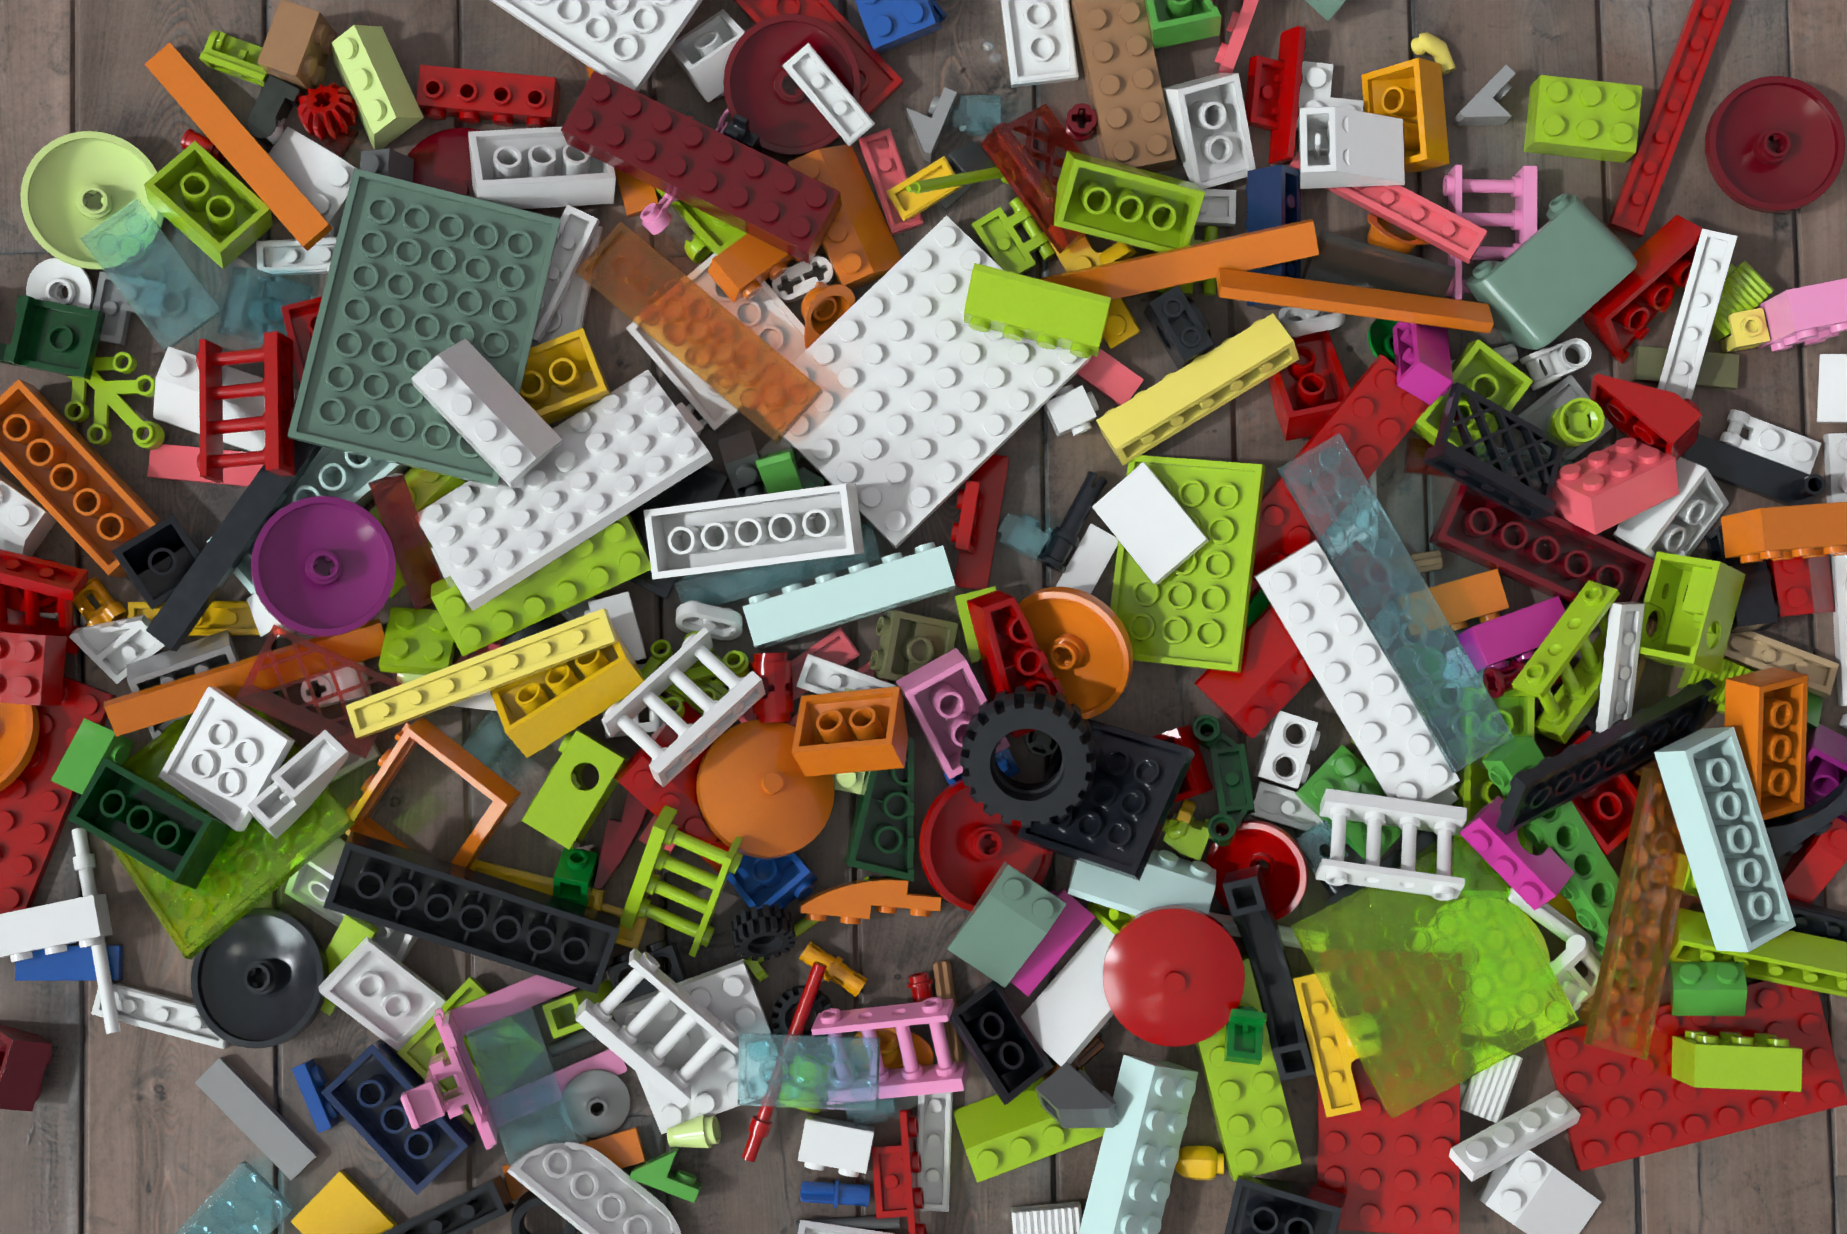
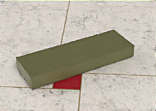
(1716, 370)

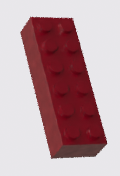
(1537, 553)

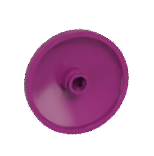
(323, 566)

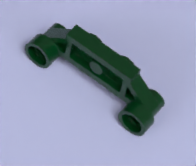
(1230, 778)

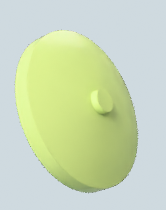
(77, 187)

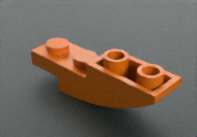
(855, 898)

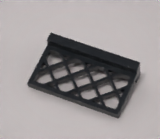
(1493, 480)

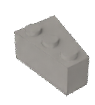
(173, 665)

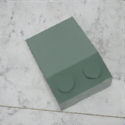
(1006, 925)

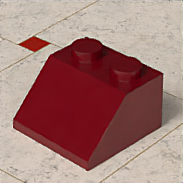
(21, 1067)

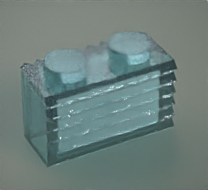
(488, 741)

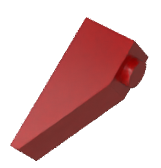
(1816, 863)

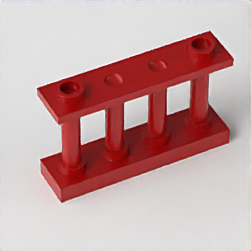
(275, 421)
(41, 577)

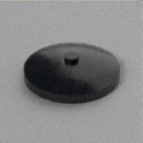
(260, 979)

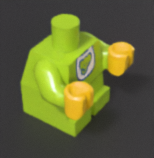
(1186, 833)

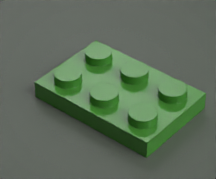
(1347, 773)

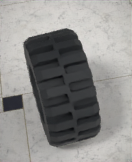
(1024, 800)

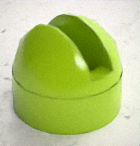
(696, 249)

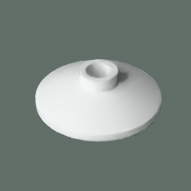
(52, 275)

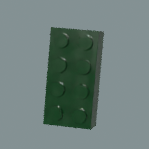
(150, 823)

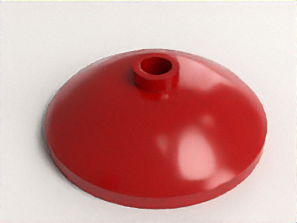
(1257, 840)

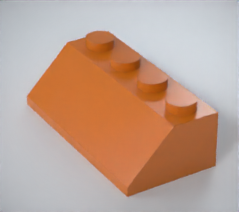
(859, 237)

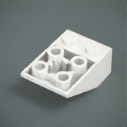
(1349, 148)

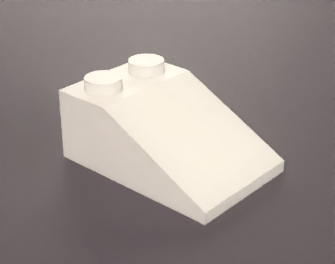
(1210, 128)
(316, 172)
(1537, 1197)

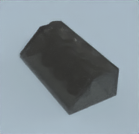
(1371, 266)

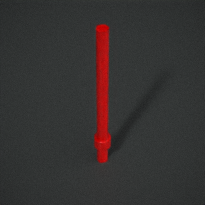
(761, 1124)

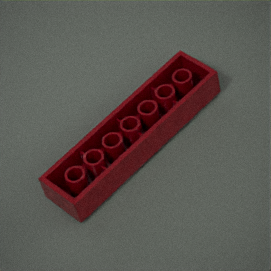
(702, 167)

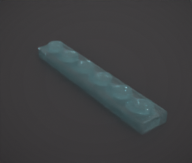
(735, 584)

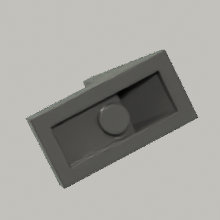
(963, 160)

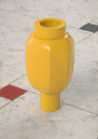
(1199, 1163)

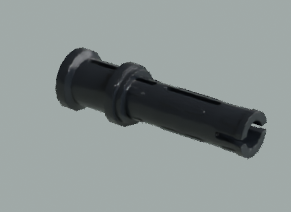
(1065, 537)

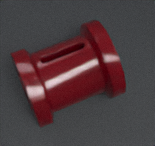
(1089, 118)
(1501, 678)

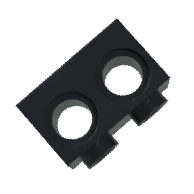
(655, 949)

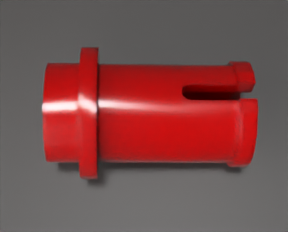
(191, 136)
(920, 986)

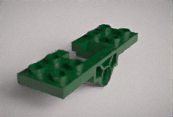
(54, 338)

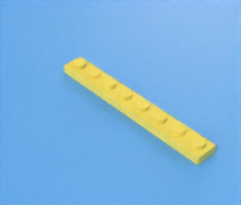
(481, 673)

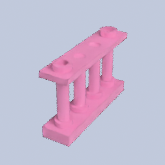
(1522, 219)
(913, 1077)

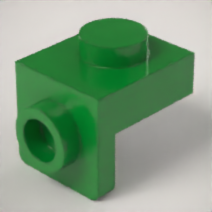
(1245, 1035)

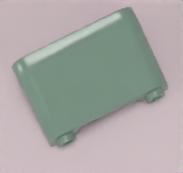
(1552, 275)

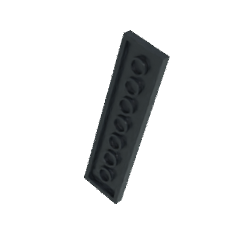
(1603, 756)

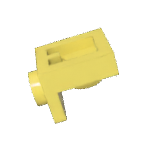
(1747, 331)

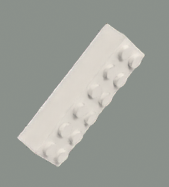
(754, 531)

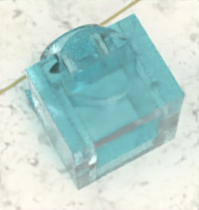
(977, 114)
(1023, 535)
(1312, 840)

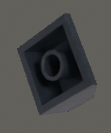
(157, 559)

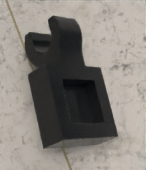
(740, 132)

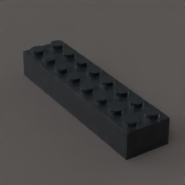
(472, 912)

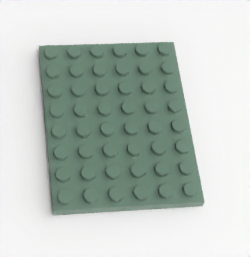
(402, 286)

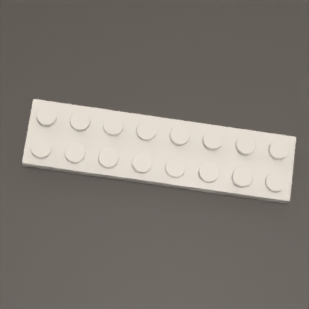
(1355, 675)

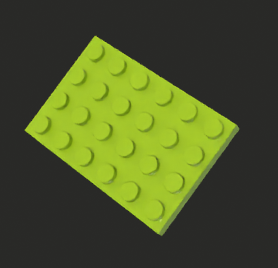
(1203, 605)

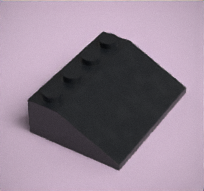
(1283, 1208)

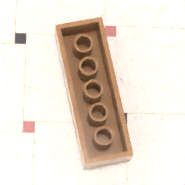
(1124, 83)

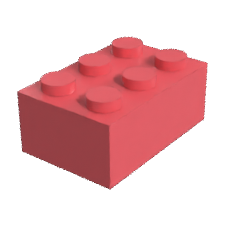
(1614, 485)

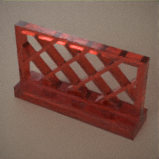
(1024, 176)
(298, 715)

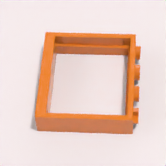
(458, 760)

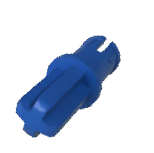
(835, 1193)

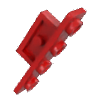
(1275, 93)
(979, 523)
(896, 1177)

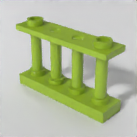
(1580, 685)
(648, 882)

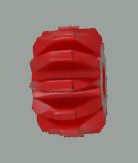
(327, 110)

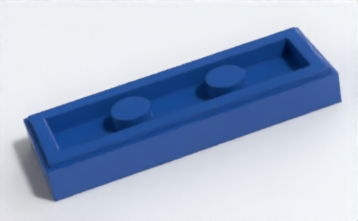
(71, 965)

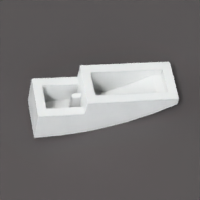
(298, 784)

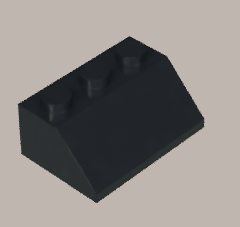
(999, 1040)

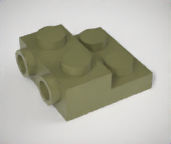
(909, 643)

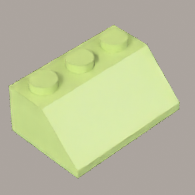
(375, 83)

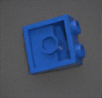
(773, 880)

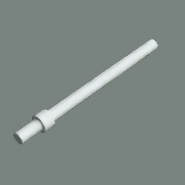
(85, 863)

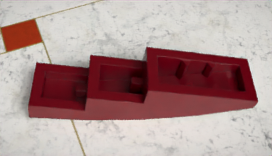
(619, 839)

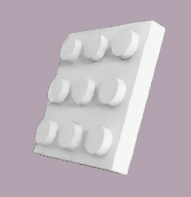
(225, 758)

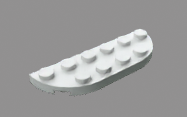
(591, 1191)

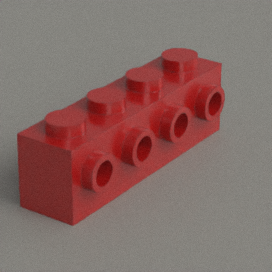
(488, 96)

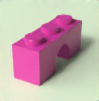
(1531, 876)

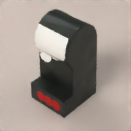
(272, 110)

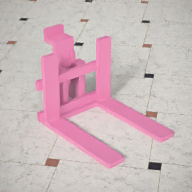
(429, 1102)

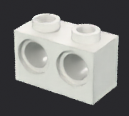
(1277, 746)

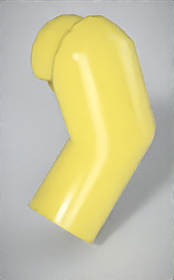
(1437, 48)

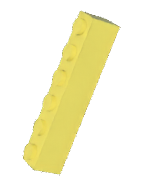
(1198, 388)

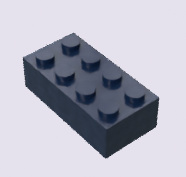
(371, 1102)

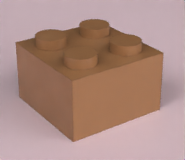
(297, 46)

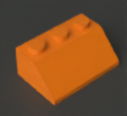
(851, 732)

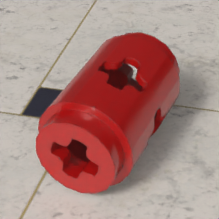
(777, 703)

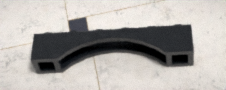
(1790, 830)
(1261, 936)

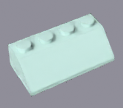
(1163, 883)

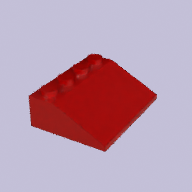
(678, 793)

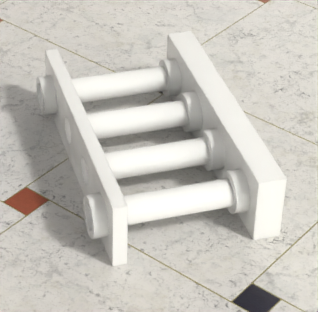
(694, 737)
(1396, 812)
(650, 1061)

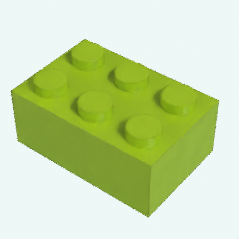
(1583, 118)
(208, 204)
(1487, 375)
(1736, 1061)

